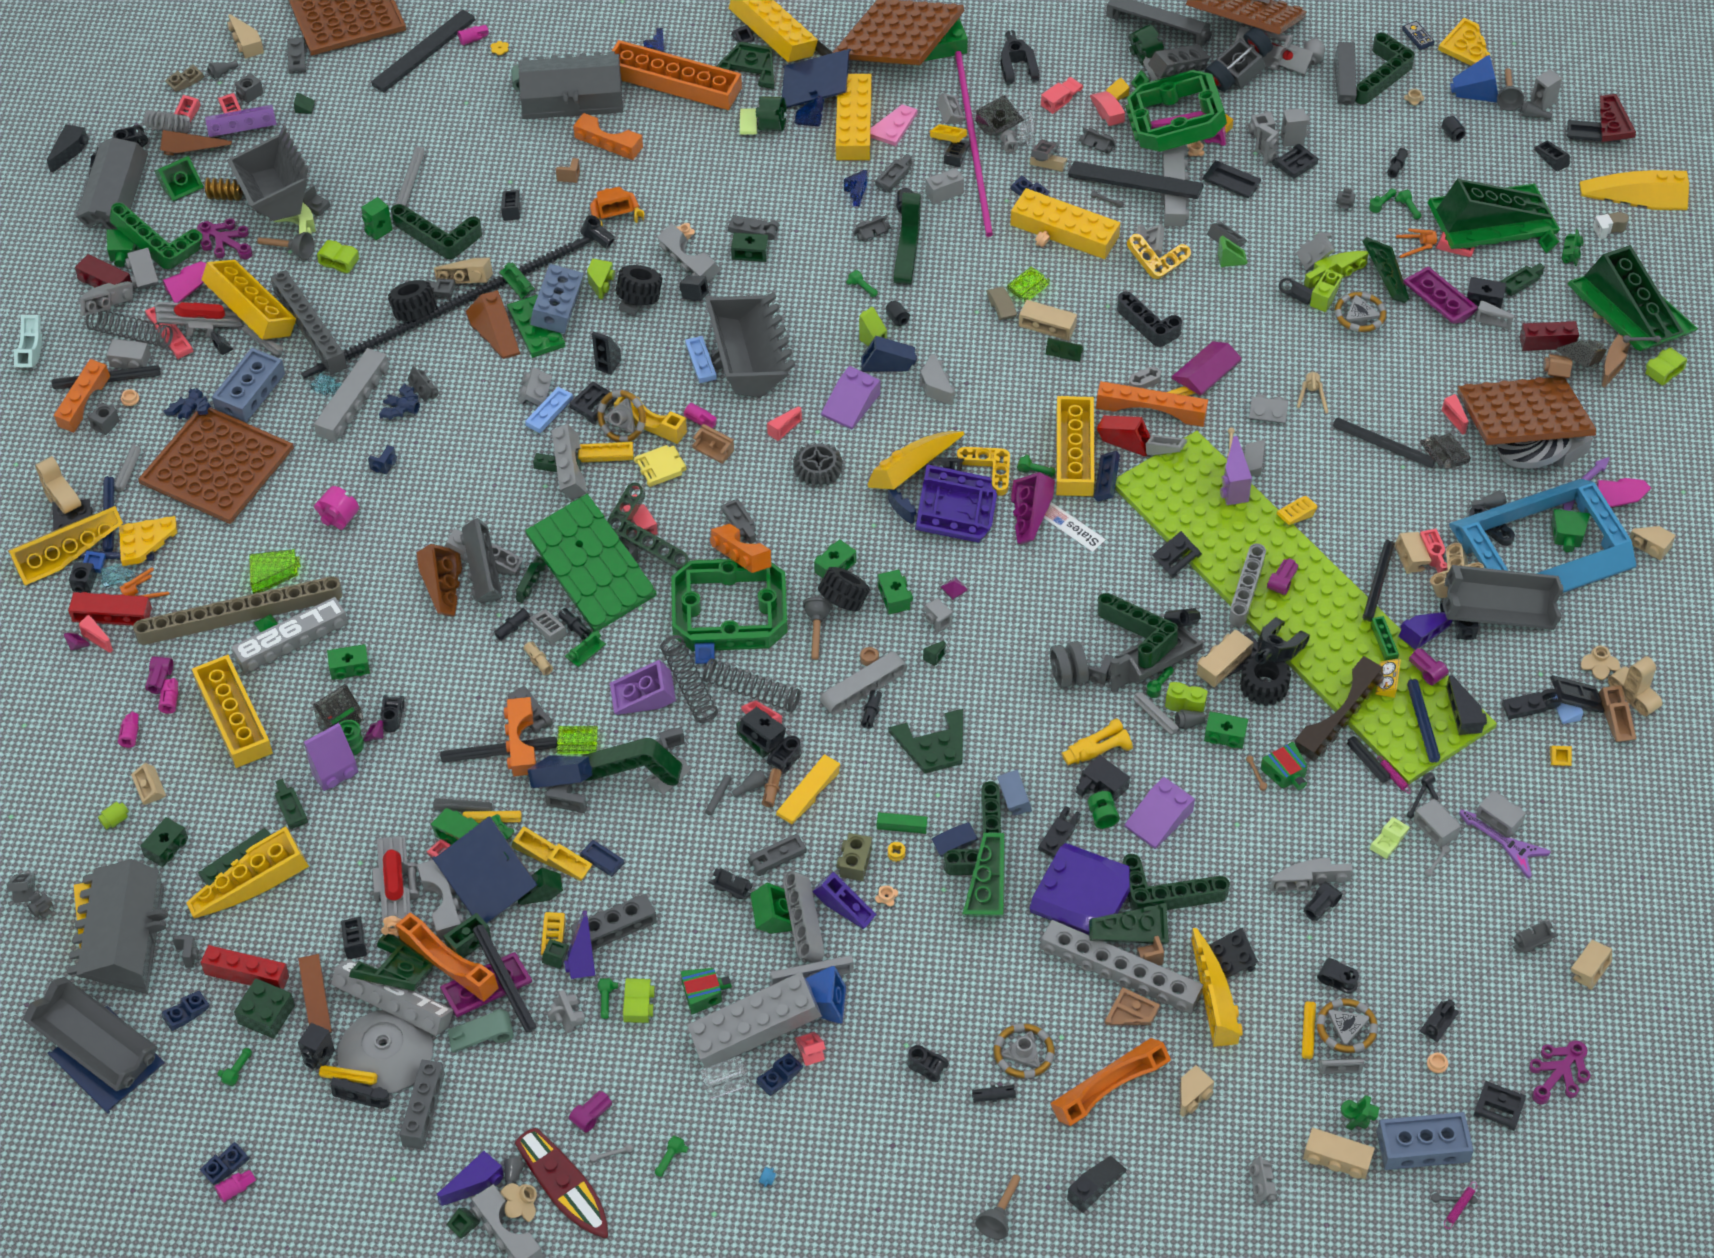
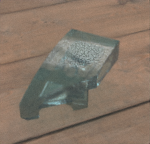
(115, 574)

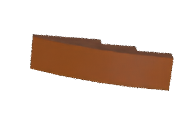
(314, 991)

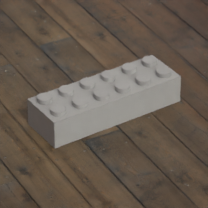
(754, 1020)

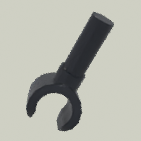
(1427, 780)

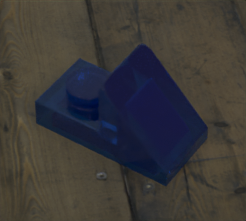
(657, 42)
(810, 113)
(856, 185)

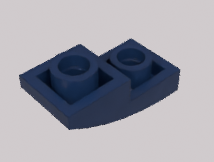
(1022, 183)
(902, 506)
(955, 838)
(188, 1009)
(782, 1072)
(227, 1163)

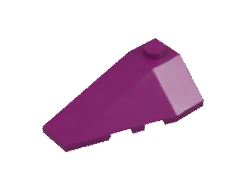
(1031, 500)

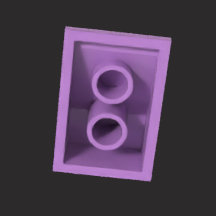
(851, 397)
(1237, 476)
(643, 689)
(330, 757)
(1160, 812)

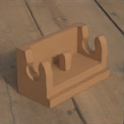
(713, 444)

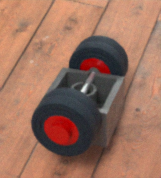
(1241, 60)

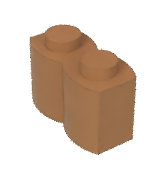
(1557, 366)

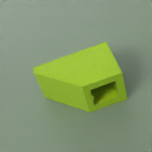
(599, 276)
(1325, 290)
(870, 326)

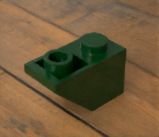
(548, 887)

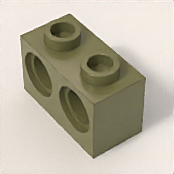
(858, 857)

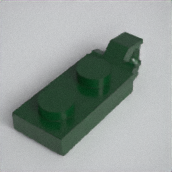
(1523, 278)
(531, 576)
(290, 805)

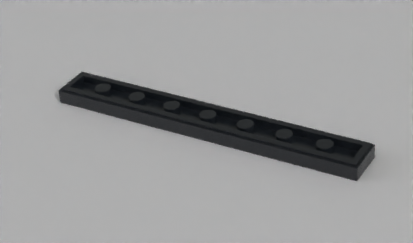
(422, 51)
(1136, 180)

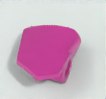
(186, 282)
(1623, 491)

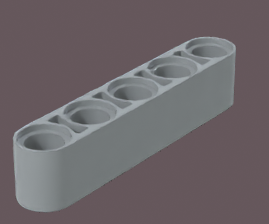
(1247, 585)
(862, 682)
(803, 916)

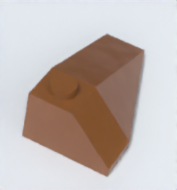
(179, 142)
(491, 321)
(440, 573)

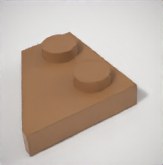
(1132, 1010)

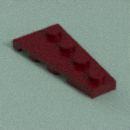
(1614, 119)

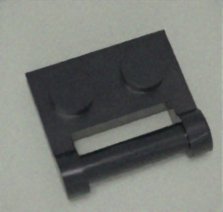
(1298, 164)
(588, 399)
(1173, 551)
(1500, 1099)

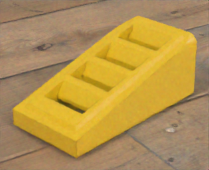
(1299, 510)
(553, 920)

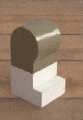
(1610, 223)

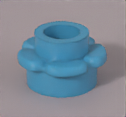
(767, 1176)

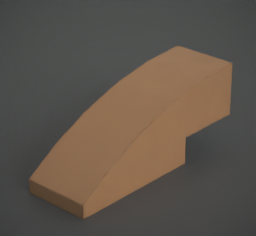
(1614, 360)
(1617, 713)

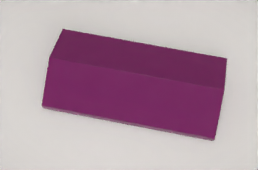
(1441, 295)
(1207, 367)
(464, 1001)

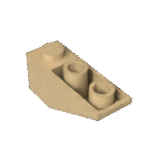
(246, 36)
(466, 271)

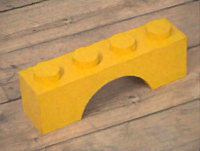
(668, 426)

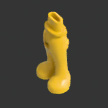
(1090, 748)

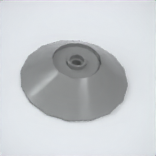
(394, 1062)

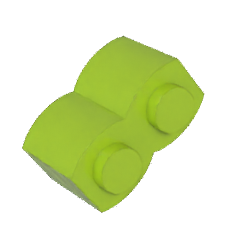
(338, 256)
(1665, 366)
(1185, 698)
(637, 1000)

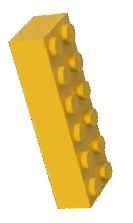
(776, 28)
(854, 119)
(1065, 223)
(248, 299)
(1075, 446)
(232, 711)

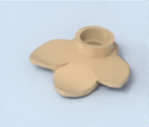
(1601, 664)
(519, 1201)

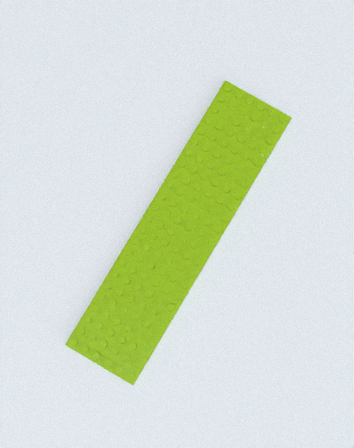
(1184, 495)

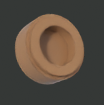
(869, 655)

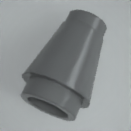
(1189, 718)

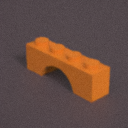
(626, 144)
(72, 407)
(750, 556)
(519, 716)

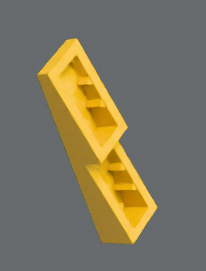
(805, 793)
(550, 854)

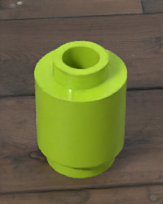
(113, 815)

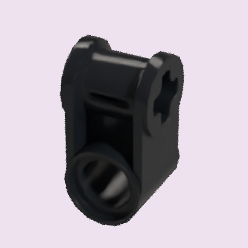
(131, 134)
(949, 462)
(392, 712)
(783, 756)
(1337, 975)
(929, 1064)

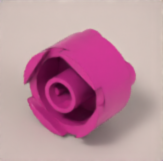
(336, 507)

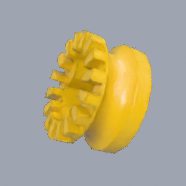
(895, 856)

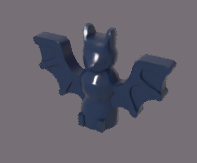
(407, 403)
(187, 406)

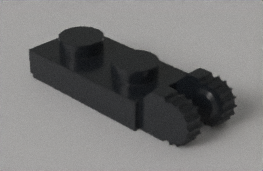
(1530, 704)
(1059, 833)
(360, 1093)

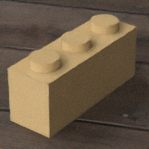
(1047, 320)
(1224, 658)
(1338, 1153)

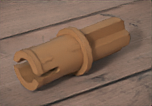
(771, 788)

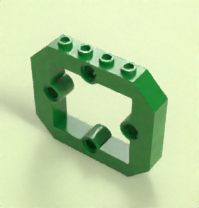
(1181, 130)
(728, 572)

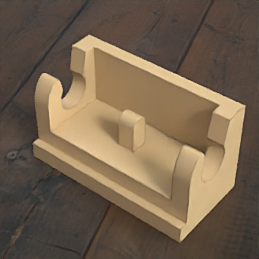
(1412, 552)
(1592, 964)

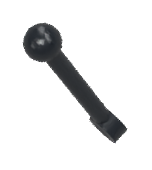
(1410, 814)

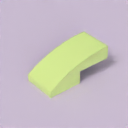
(748, 121)
(1389, 838)

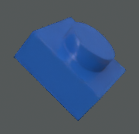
(96, 559)
(704, 652)

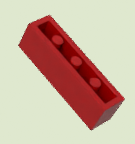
(109, 608)
(243, 967)

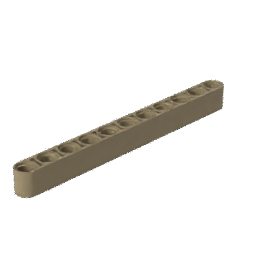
(236, 610)

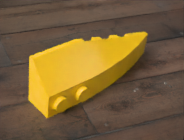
(1648, 188)
(911, 459)
(60, 547)
(259, 870)
(1217, 997)

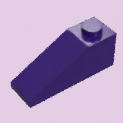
(1423, 628)
(844, 900)
(580, 954)
(472, 1179)

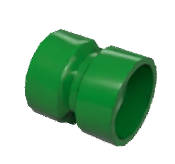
(353, 735)
(1103, 810)

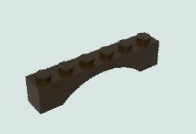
(1316, 737)

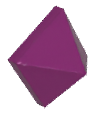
(954, 588)
(75, 641)
(374, 732)

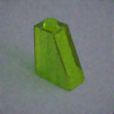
(272, 569)

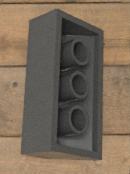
(481, 561)

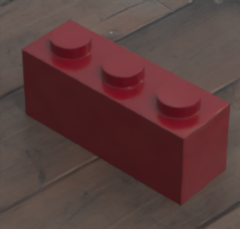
(97, 272)
(1548, 335)

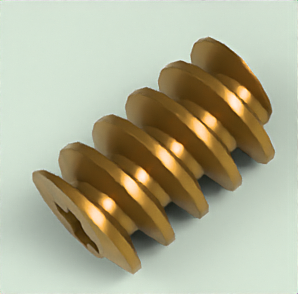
(223, 190)

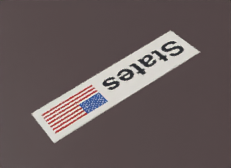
(1073, 527)

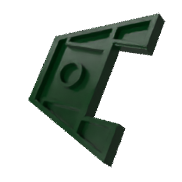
(751, 59)
(934, 750)
(401, 969)

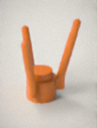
(1427, 237)
(130, 587)

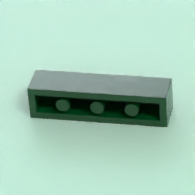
(548, 462)

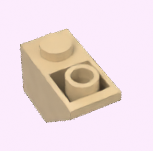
(1653, 540)
(1193, 1089)

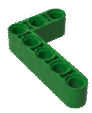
(163, 253)

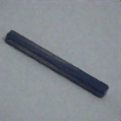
(108, 502)
(1423, 720)

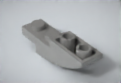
(104, 296)
(505, 561)
(1303, 874)

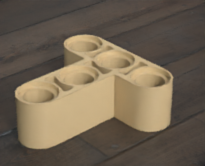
(56, 486)
(1455, 556)
(1636, 685)

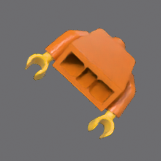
(615, 202)

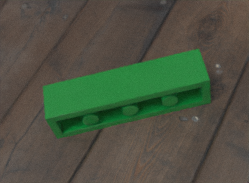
(1384, 638)
(902, 823)

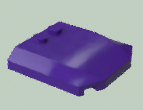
(956, 504)
(1080, 888)

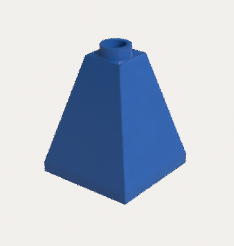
(1476, 82)
(829, 993)

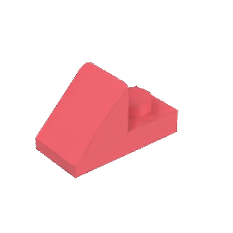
(810, 1048)

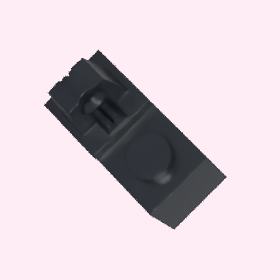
(1103, 776)

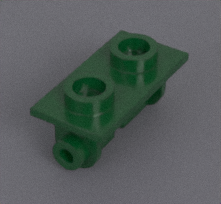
(1064, 349)

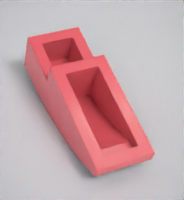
(1108, 108)

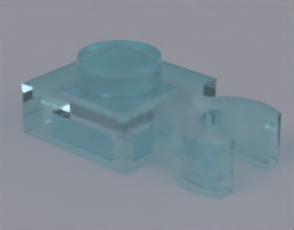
(325, 384)

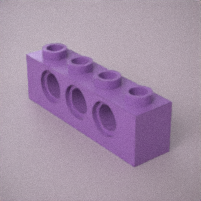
(240, 120)

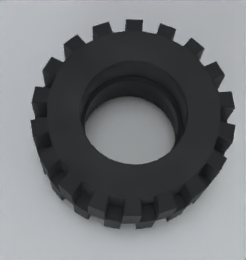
(639, 285)
(412, 300)
(843, 589)
(1263, 691)

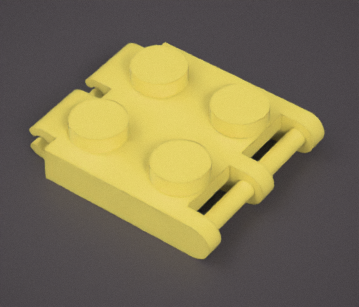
(660, 464)

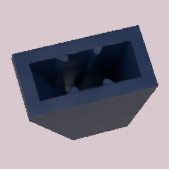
(887, 356)
(559, 771)

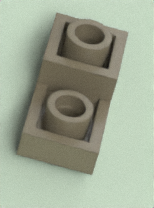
(180, 81)
(1002, 302)

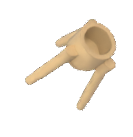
(1313, 383)

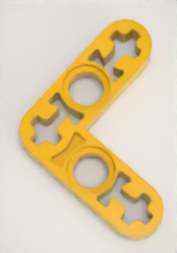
(1155, 262)
(992, 461)

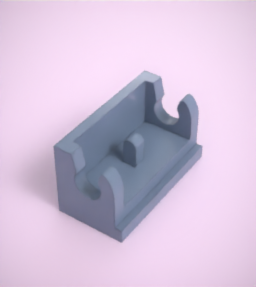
(1014, 793)

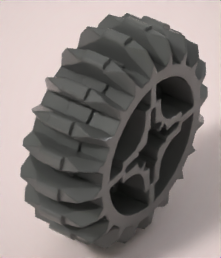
(817, 464)

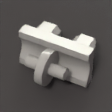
(562, 1011)

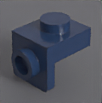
(385, 461)

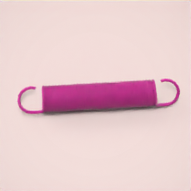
(1401, 783)
(1460, 1205)

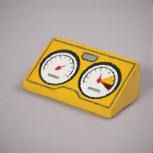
(1391, 673)

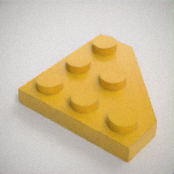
(1465, 43)
(143, 537)

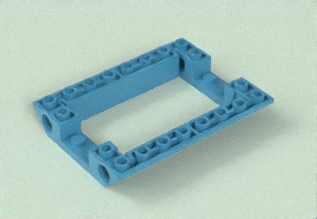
(1617, 545)

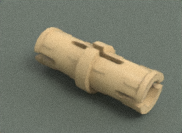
(538, 658)

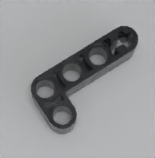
(1146, 322)

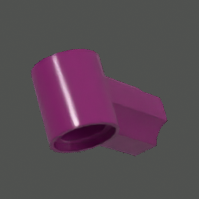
(1281, 580)
(159, 670)
(1431, 670)
(586, 1115)

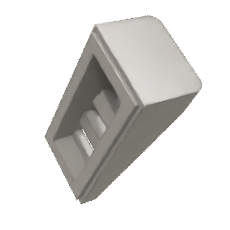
(1488, 314)
(1164, 444)
(551, 637)

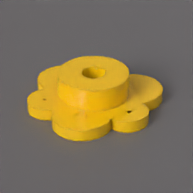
(499, 47)

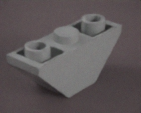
(936, 382)

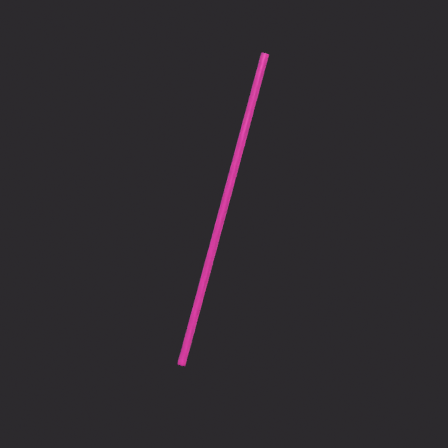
(973, 142)

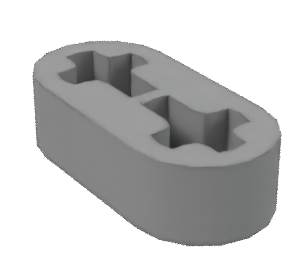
(1144, 378)

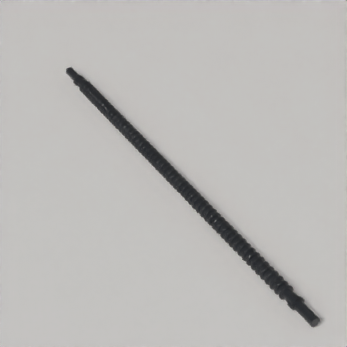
(579, 243)

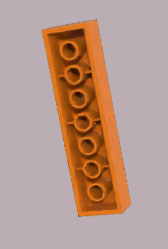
(678, 75)

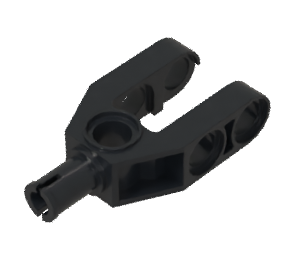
(1017, 51)
(1274, 647)

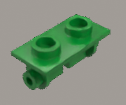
(1572, 248)
(516, 280)
(585, 649)

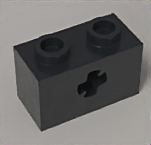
(1486, 291)
(762, 729)
(316, 1046)

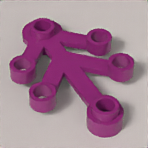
(209, 229)
(1561, 1068)

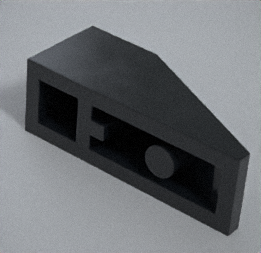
(67, 146)
(606, 353)
(1465, 708)
(1094, 1183)

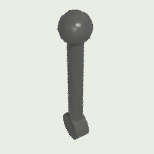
(1094, 194)
(1627, 339)
(1436, 1198)

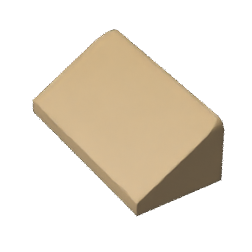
(1054, 163)
(148, 784)

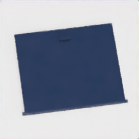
(815, 77)
(482, 871)
(97, 1089)

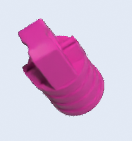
(472, 34)
(699, 415)
(168, 696)
(129, 730)
(234, 1185)

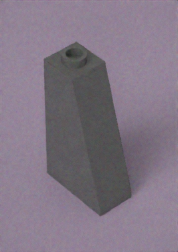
(1345, 72)

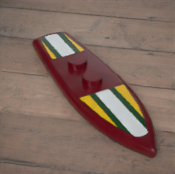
(563, 1182)

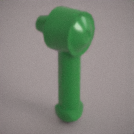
(1405, 197)
(1377, 202)
(856, 278)
(1025, 465)
(1154, 687)
(605, 987)
(231, 1076)
(675, 1146)

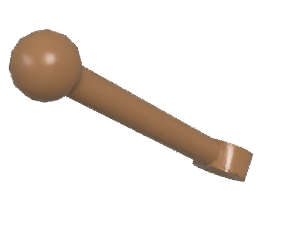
(1263, 786)

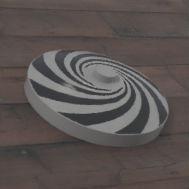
(1534, 453)

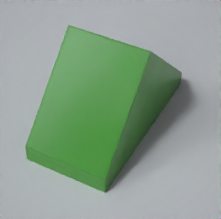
(1230, 254)

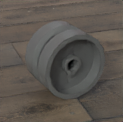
(1069, 664)

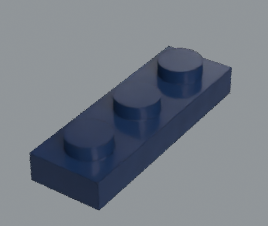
(1107, 476)

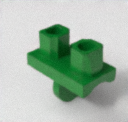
(1359, 1113)

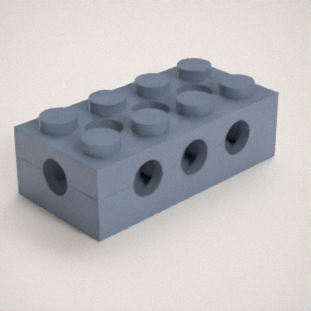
(553, 316)
(248, 385)
(1424, 1141)

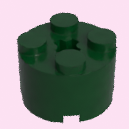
(1145, 43)
(771, 113)

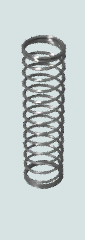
(158, 339)
(714, 662)
(708, 707)

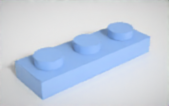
(700, 359)
(549, 409)

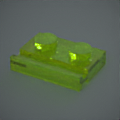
(1028, 284)
(577, 739)

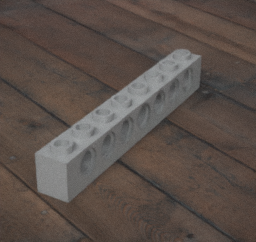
(1132, 964)

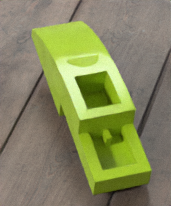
(1341, 263)

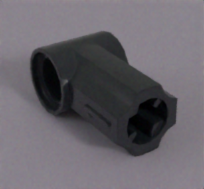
(592, 228)
(1297, 291)
(1183, 617)
(1325, 897)

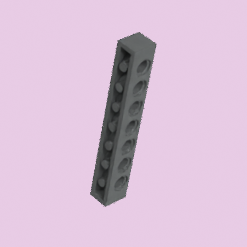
(309, 322)

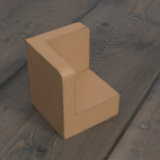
(569, 174)
(1152, 953)

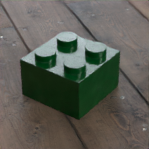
(264, 1008)

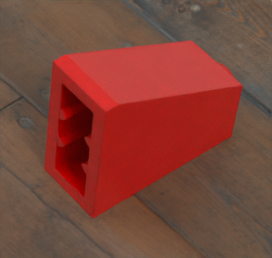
(1124, 432)

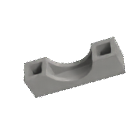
(675, 242)
(569, 475)
(434, 881)
(490, 1208)

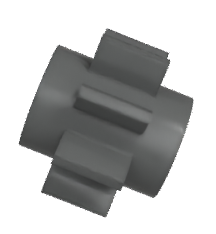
(1346, 198)
(40, 905)

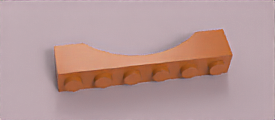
(1185, 408)
(468, 974)
(1082, 1098)

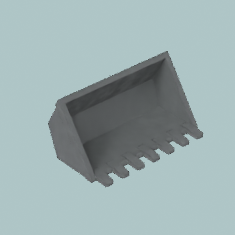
(570, 85)
(272, 176)
(749, 342)
(119, 925)

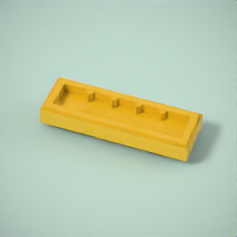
(606, 452)

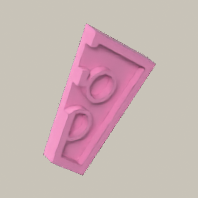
(894, 125)

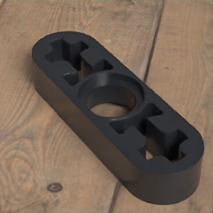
(1495, 533)

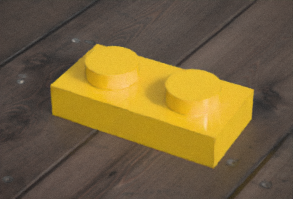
(948, 133)

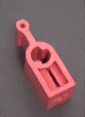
(1060, 94)
(643, 518)
(1435, 549)

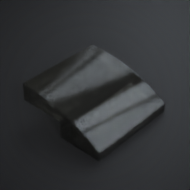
(1445, 450)

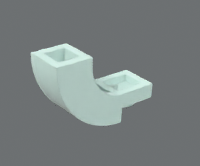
(30, 342)

